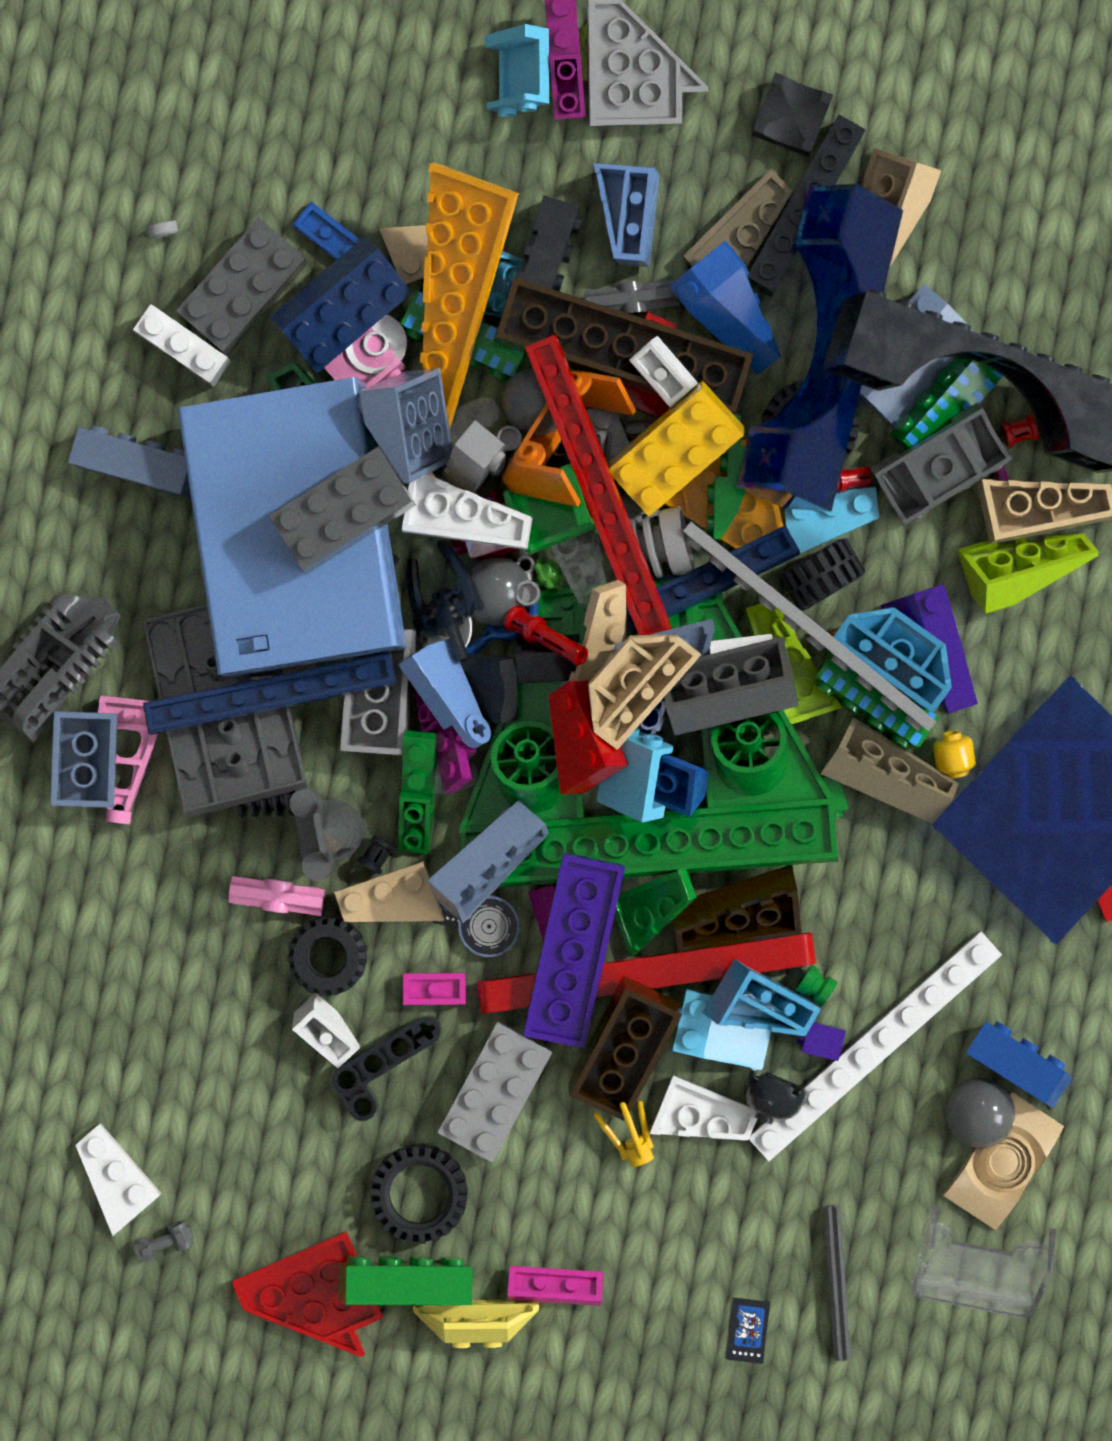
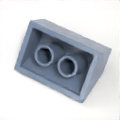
(84, 759)

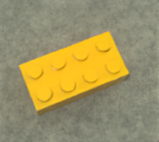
(676, 448)

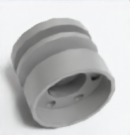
(664, 541)

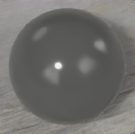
(523, 403)
(498, 586)
(980, 1113)

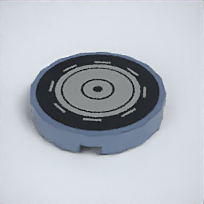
(491, 928)

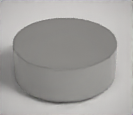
(162, 229)

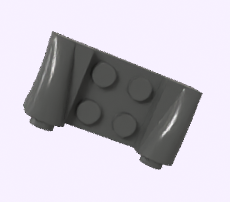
(941, 464)

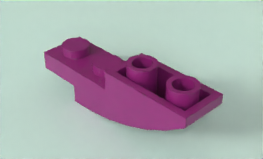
(565, 59)
(450, 749)

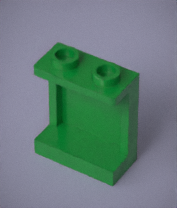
(552, 520)

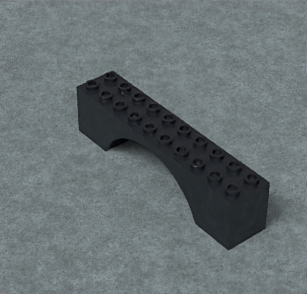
(888, 341)

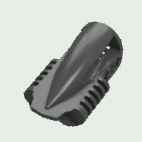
(56, 658)
(325, 831)

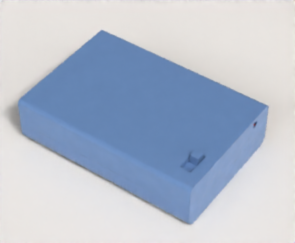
(241, 467)

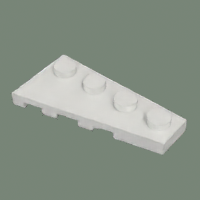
(463, 516)

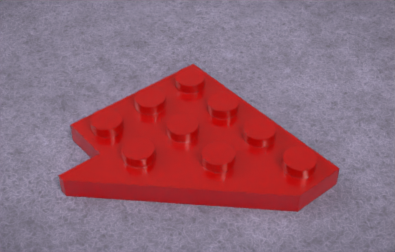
(304, 1295)

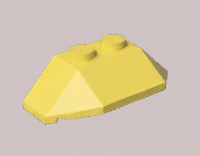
(481, 1322)

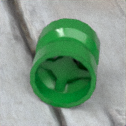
(813, 984)

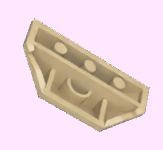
(636, 682)

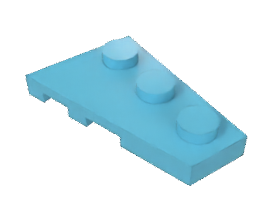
(849, 512)

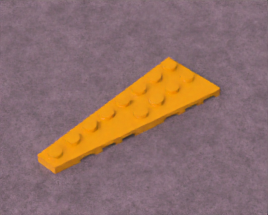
(463, 252)

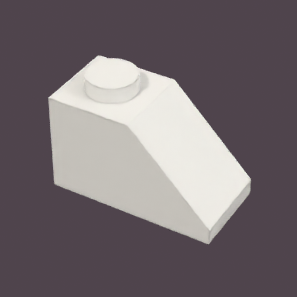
(325, 1030)

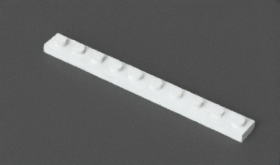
(879, 1042)

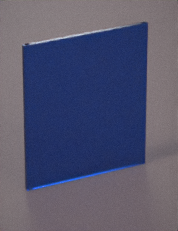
(1044, 812)

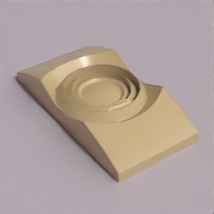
(997, 1175)

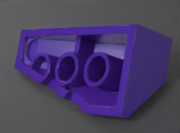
(934, 613)

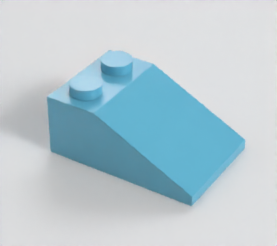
(705, 1039)

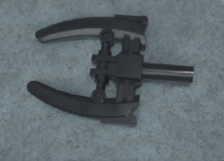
(448, 614)

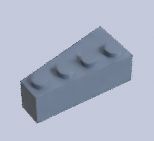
(131, 461)
(487, 861)

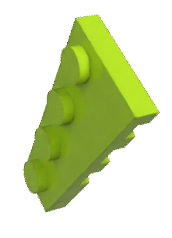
(810, 699)

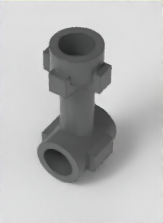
(179, 1235)

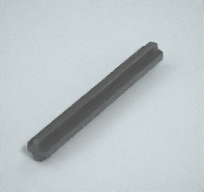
(836, 1282)

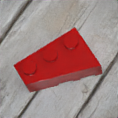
(580, 753)

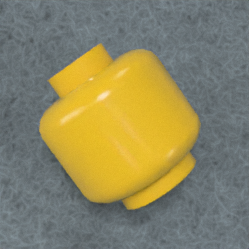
(954, 754)

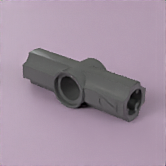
(635, 296)

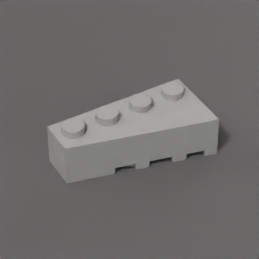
(475, 459)

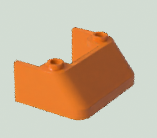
(527, 469)

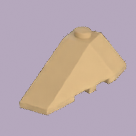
(903, 184)

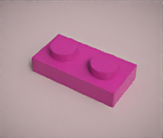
(434, 988)

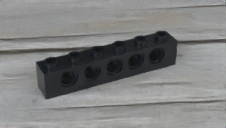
(823, 170)

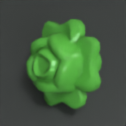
(548, 574)

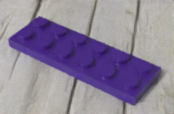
(573, 950)

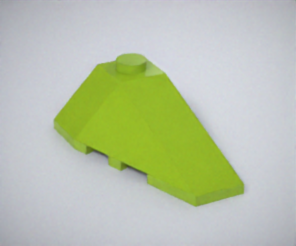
(1011, 572)

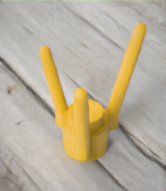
(637, 1147)

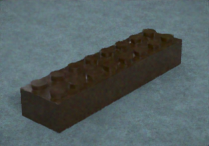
(605, 339)

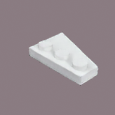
(702, 1113)
(115, 1178)

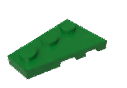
(651, 907)

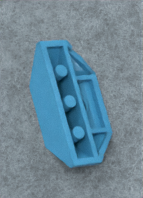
(899, 653)

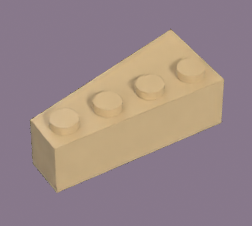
(1040, 507)

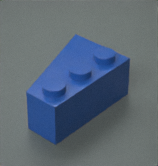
(1020, 1063)

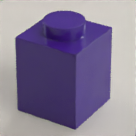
(822, 1041)

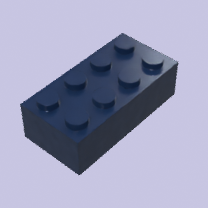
(341, 304)

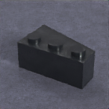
(550, 243)

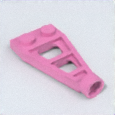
(132, 718)

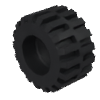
(822, 574)
(300, 961)

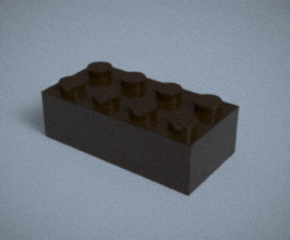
(624, 1048)

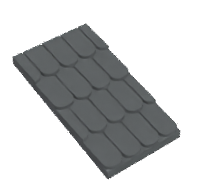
(228, 758)

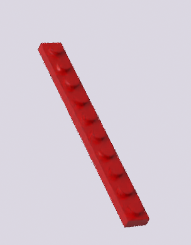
(597, 485)

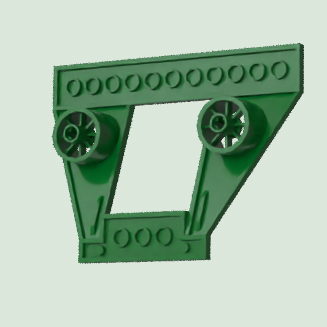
(753, 814)

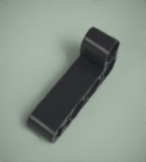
(389, 1060)

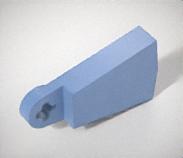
(447, 691)

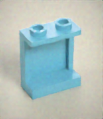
(521, 69)
(634, 787)

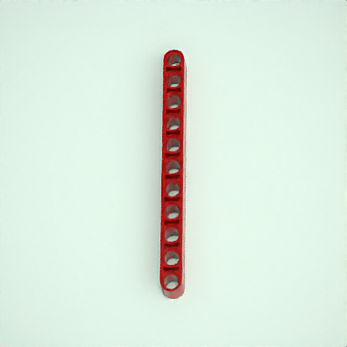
(663, 969)

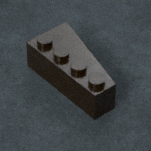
(741, 912)

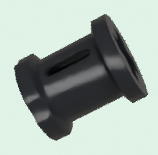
(377, 854)

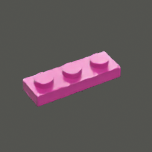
(555, 1285)

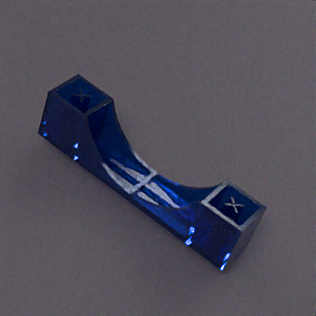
(847, 248)

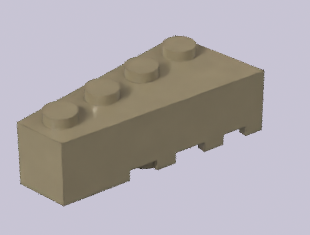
(888, 773)

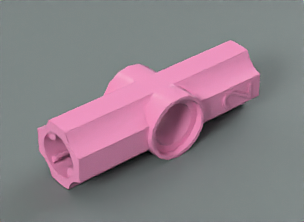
(276, 895)

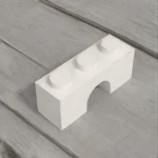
(182, 345)

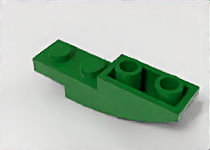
(724, 493)
(417, 792)

